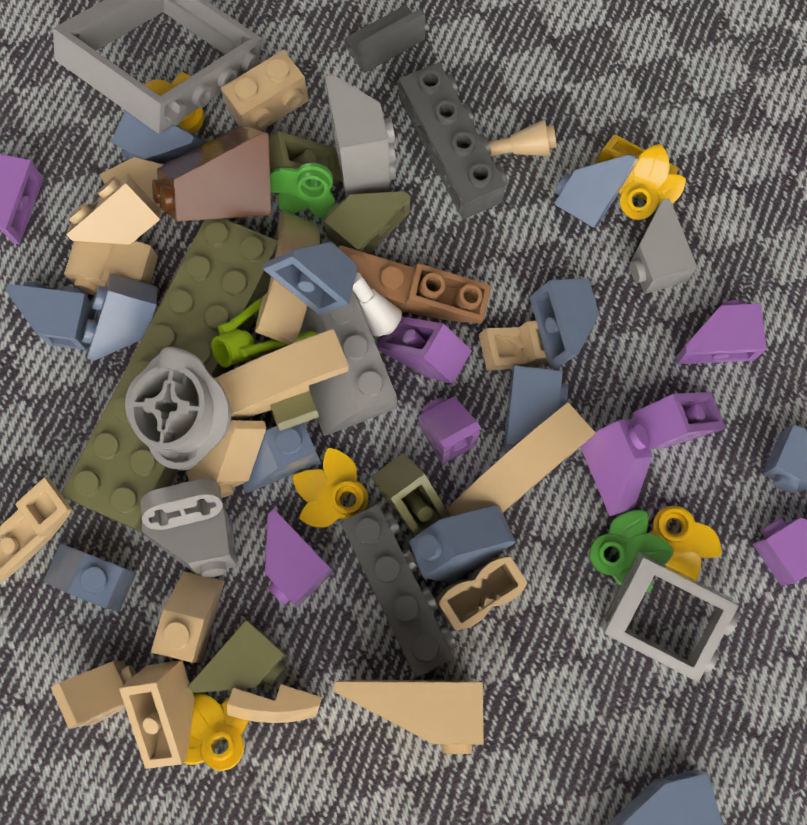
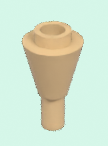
(532, 140)

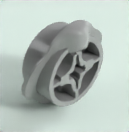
(167, 413)

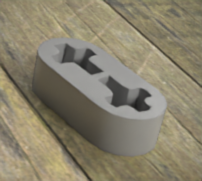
(181, 504)

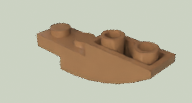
(423, 288)

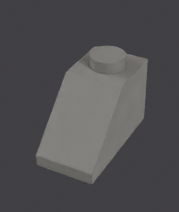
(663, 253)
(201, 546)

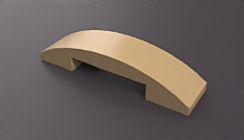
(280, 310)
(526, 463)
(31, 526)

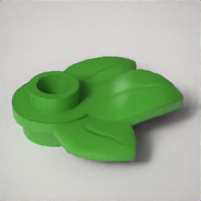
(303, 188)
(628, 536)

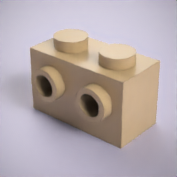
(266, 92)

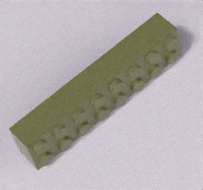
(210, 288)

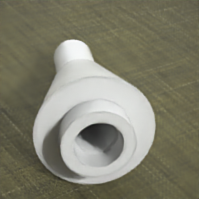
(378, 311)

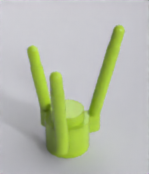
(238, 346)

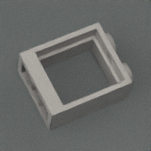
(629, 597)

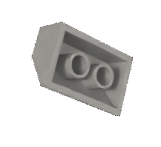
(361, 139)
(366, 386)

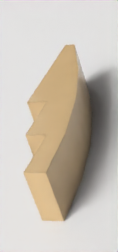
(282, 374)

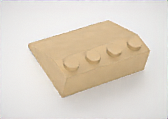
(432, 709)

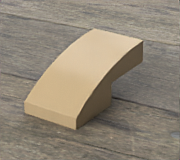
(512, 346)
(288, 707)

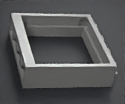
(85, 33)

